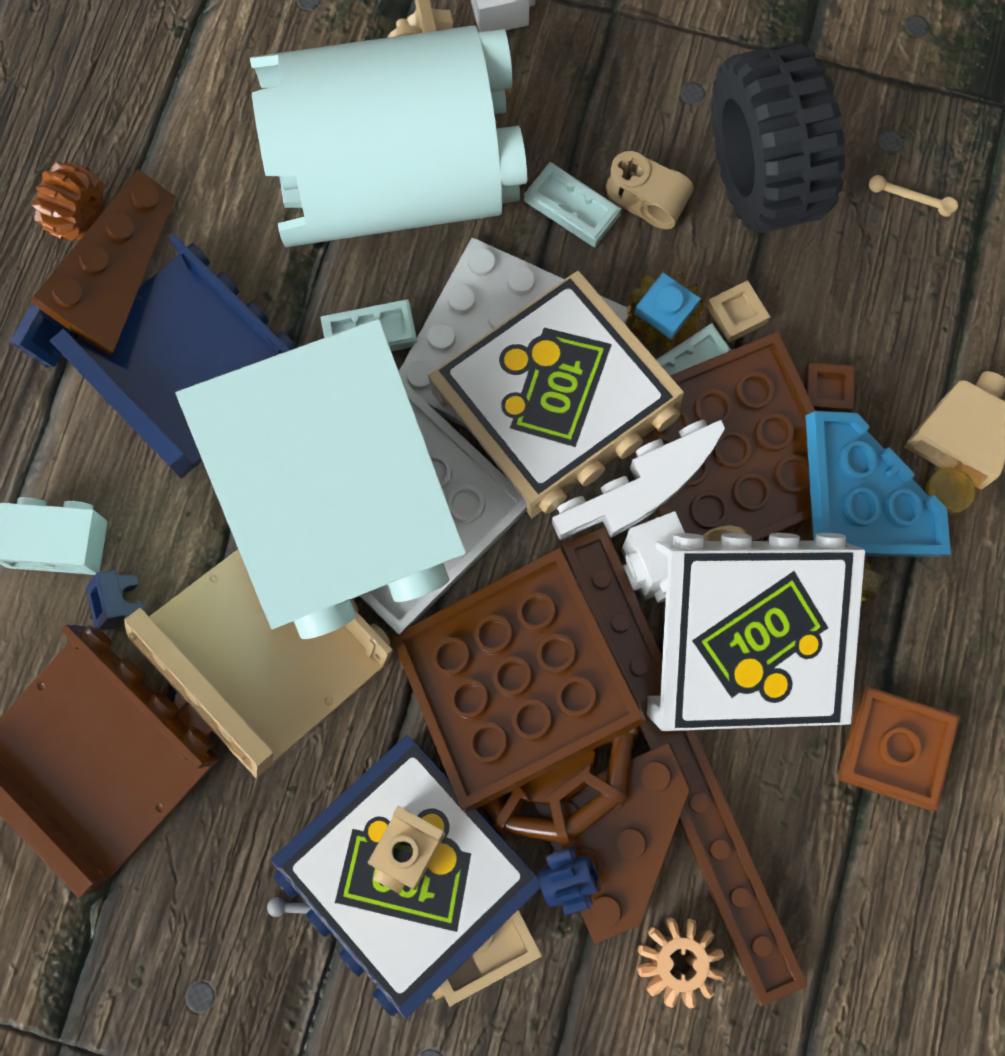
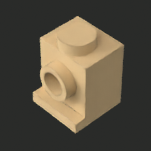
(424, 840)

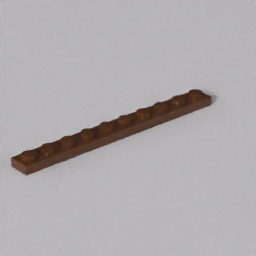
(706, 815)

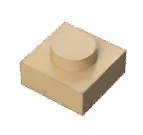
(738, 311)

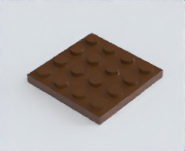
(761, 460)
(516, 681)

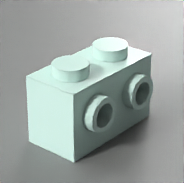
(51, 537)

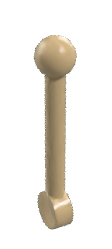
(945, 207)

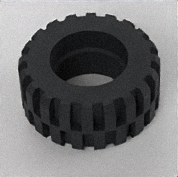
(778, 136)

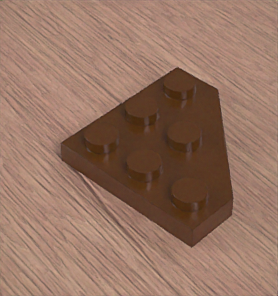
(629, 840)

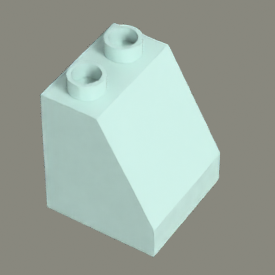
(324, 479)

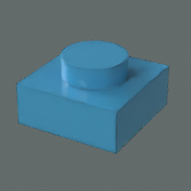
(667, 306)

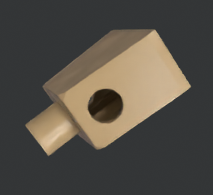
(966, 430)

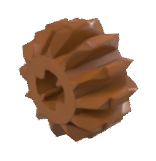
(68, 200)

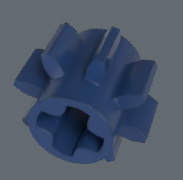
(569, 881)

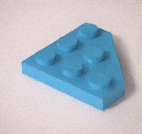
(869, 492)

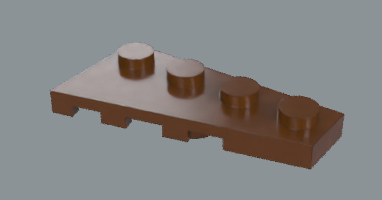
(104, 270)

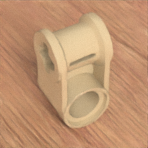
(651, 191)

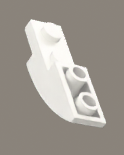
(658, 475)

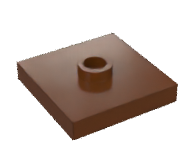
(898, 748)

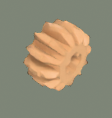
(697, 960)

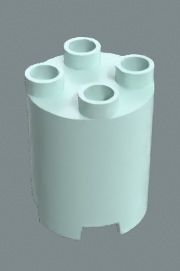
(389, 133)

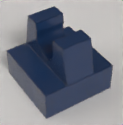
(34, 336)
(107, 601)

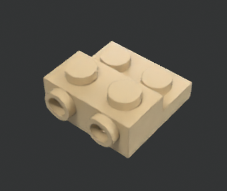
(498, 957)

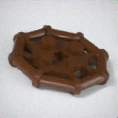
(558, 787)

